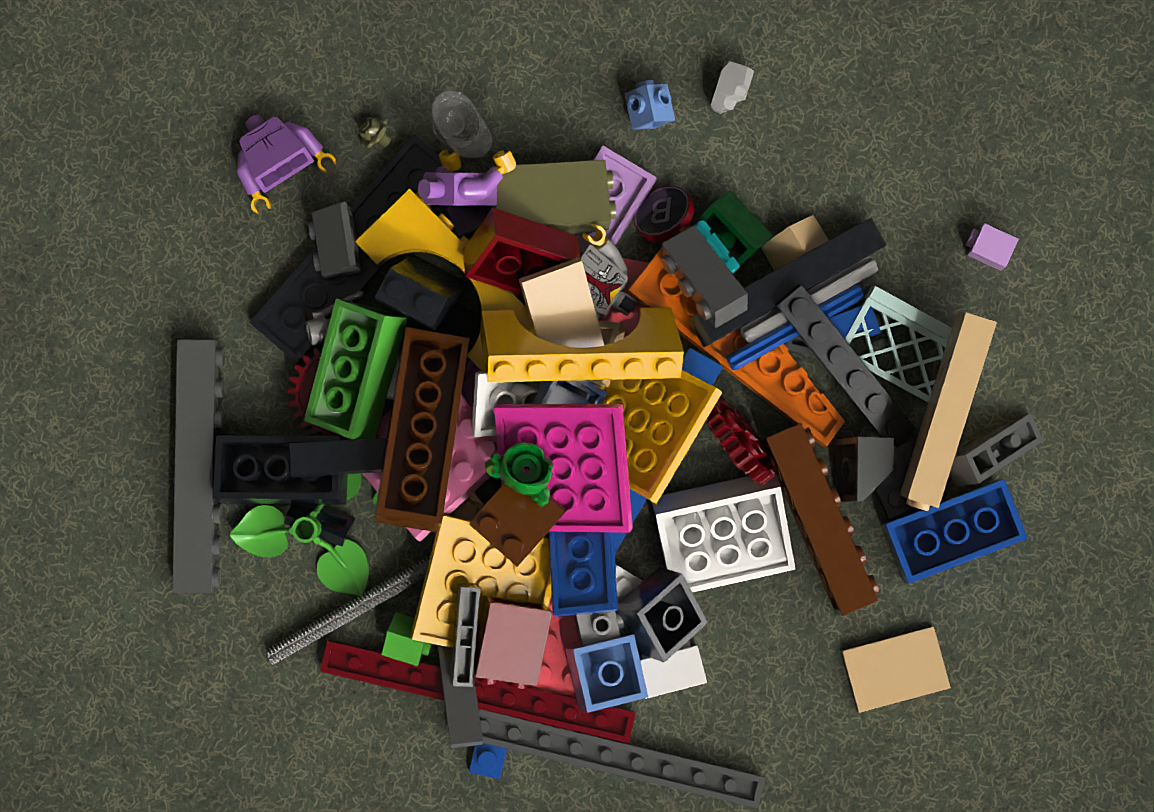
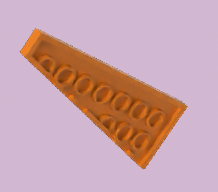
(771, 377)

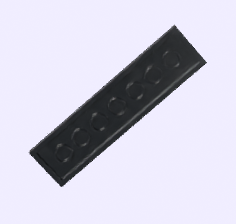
(306, 290)

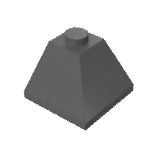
(862, 465)

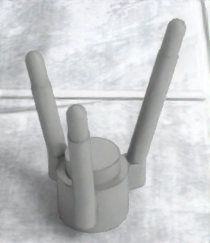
(319, 325)

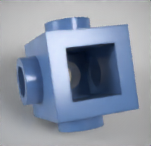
(649, 105)

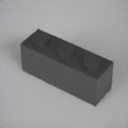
(704, 277)

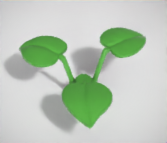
(264, 535)

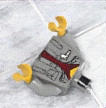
(606, 275)

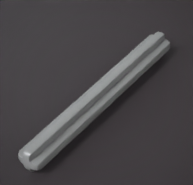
(819, 293)

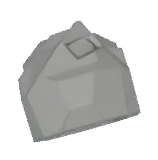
(731, 86)

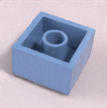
(606, 673)

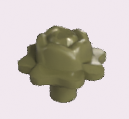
(374, 132)

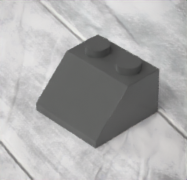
(335, 239)

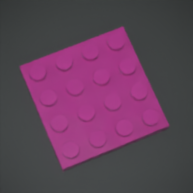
(586, 456)

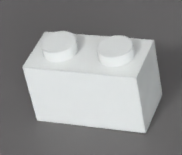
(679, 672)

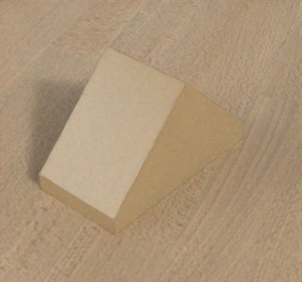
(794, 242)

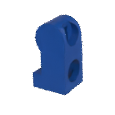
(844, 322)

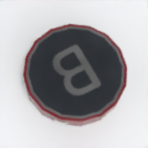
(664, 213)

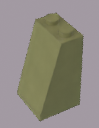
(559, 195)

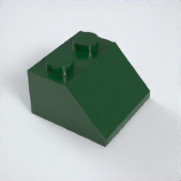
(736, 227)

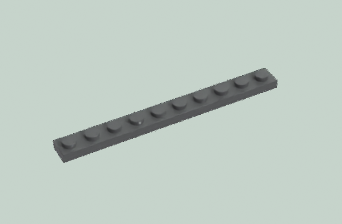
(621, 759)

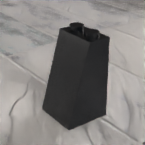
(420, 293)

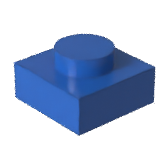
(488, 760)

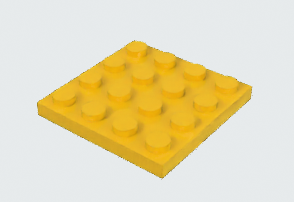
(659, 425)
(468, 558)

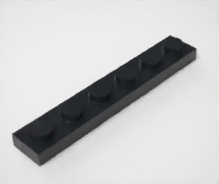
(844, 365)

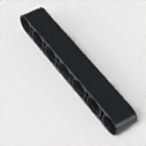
(805, 270)

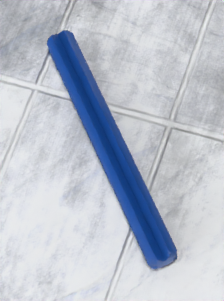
(786, 332)

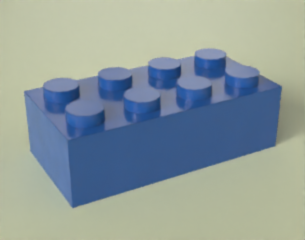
(954, 532)

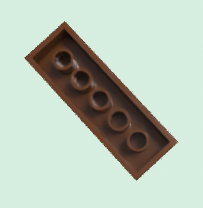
(421, 430)
(820, 520)

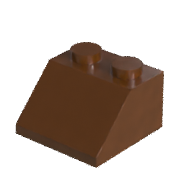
(515, 522)

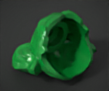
(510, 469)

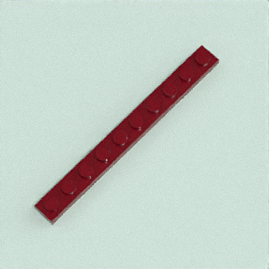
(500, 698)

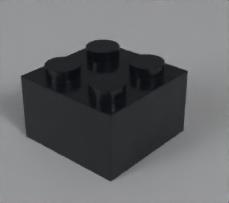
(661, 614)

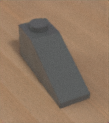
(994, 451)

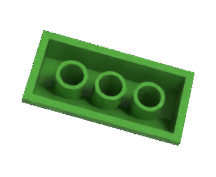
(355, 370)

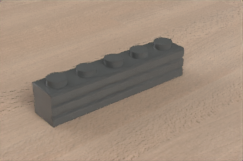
(464, 634)

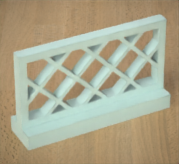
(915, 321)

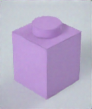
(991, 246)

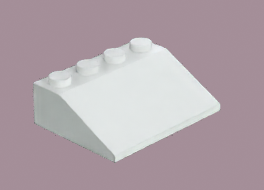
(725, 532)

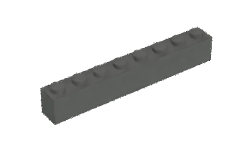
(195, 445)

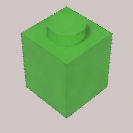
(399, 643)

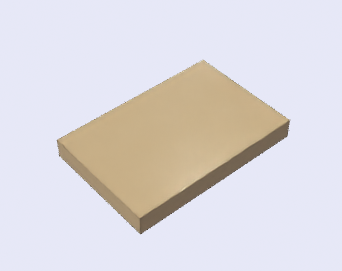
(562, 305)
(895, 669)

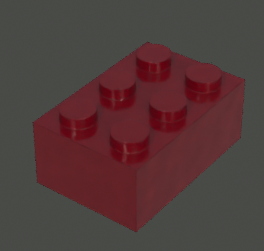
(514, 248)

